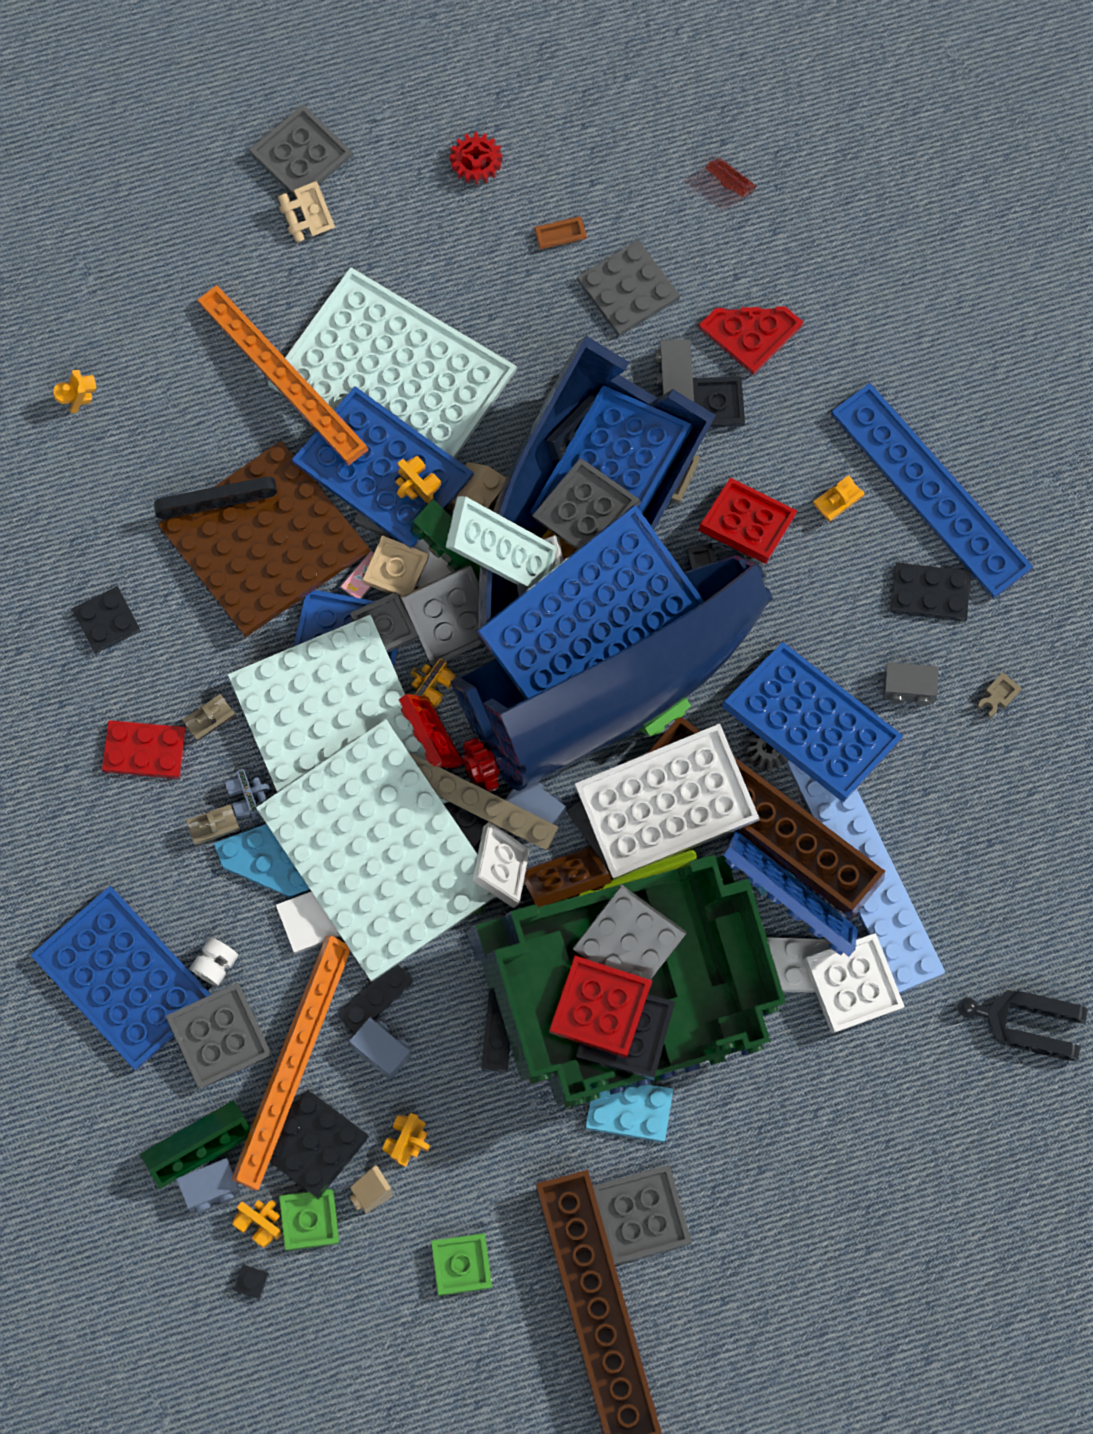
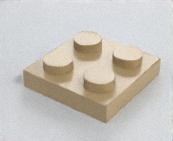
(395, 567)

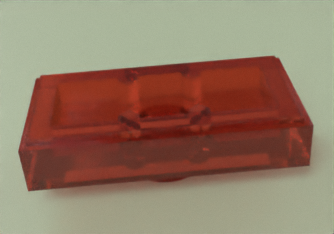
(730, 177)

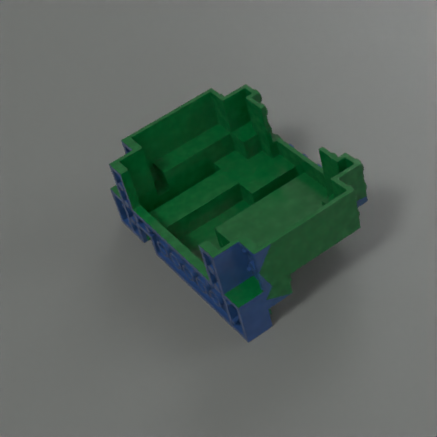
(715, 975)

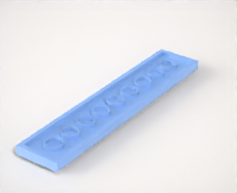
(889, 908)

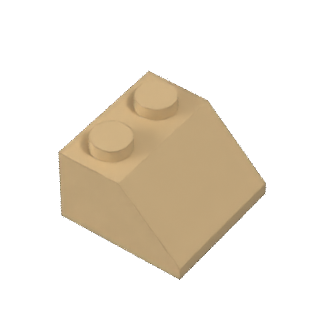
(482, 487)

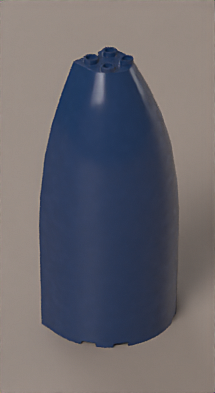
(583, 374)
(620, 693)

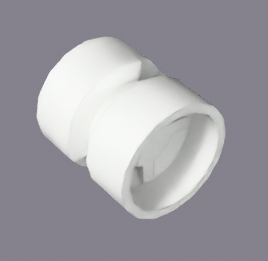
(210, 969)

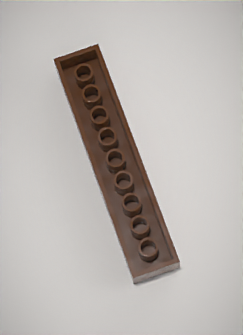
(800, 840)
(597, 1305)

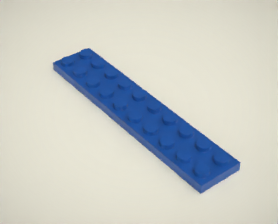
(931, 490)

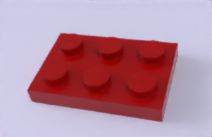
(430, 731)
(144, 749)

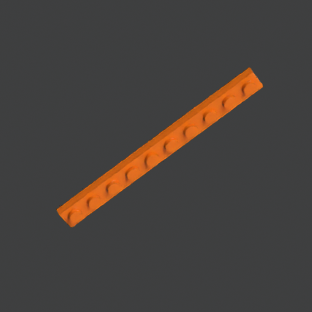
(283, 375)
(291, 1063)

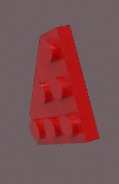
(751, 333)

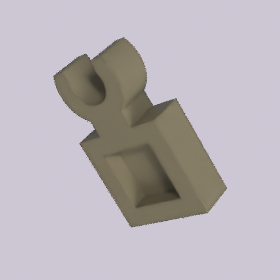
(1000, 693)

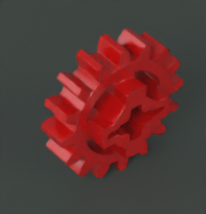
(481, 168)
(480, 765)

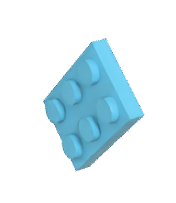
(632, 1113)

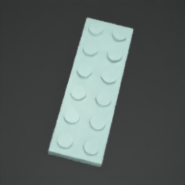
(499, 544)

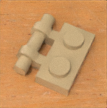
(313, 209)

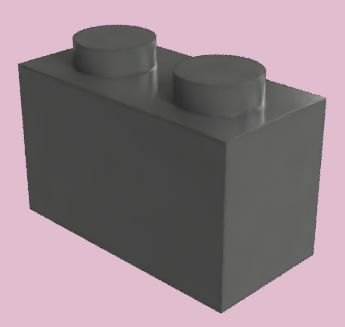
(910, 683)

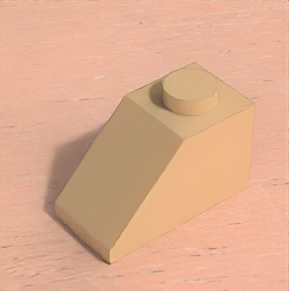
(370, 1191)

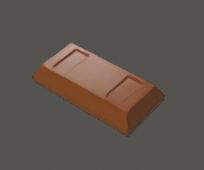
(560, 232)

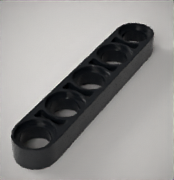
(215, 497)

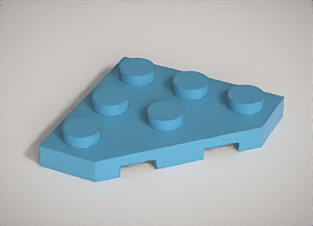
(262, 861)

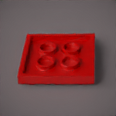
(748, 520)
(600, 1006)

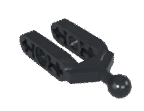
(1033, 1003)

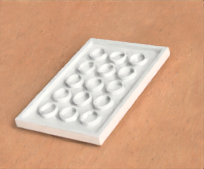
(667, 801)

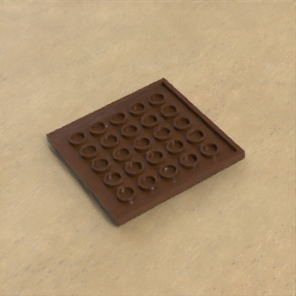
(267, 550)

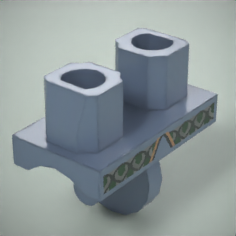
(240, 785)

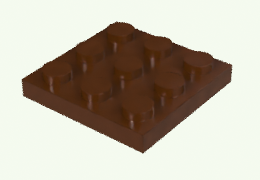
(565, 877)

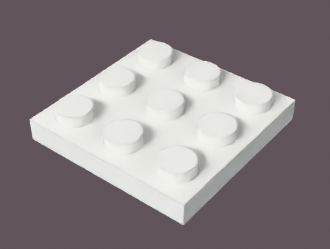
(853, 986)

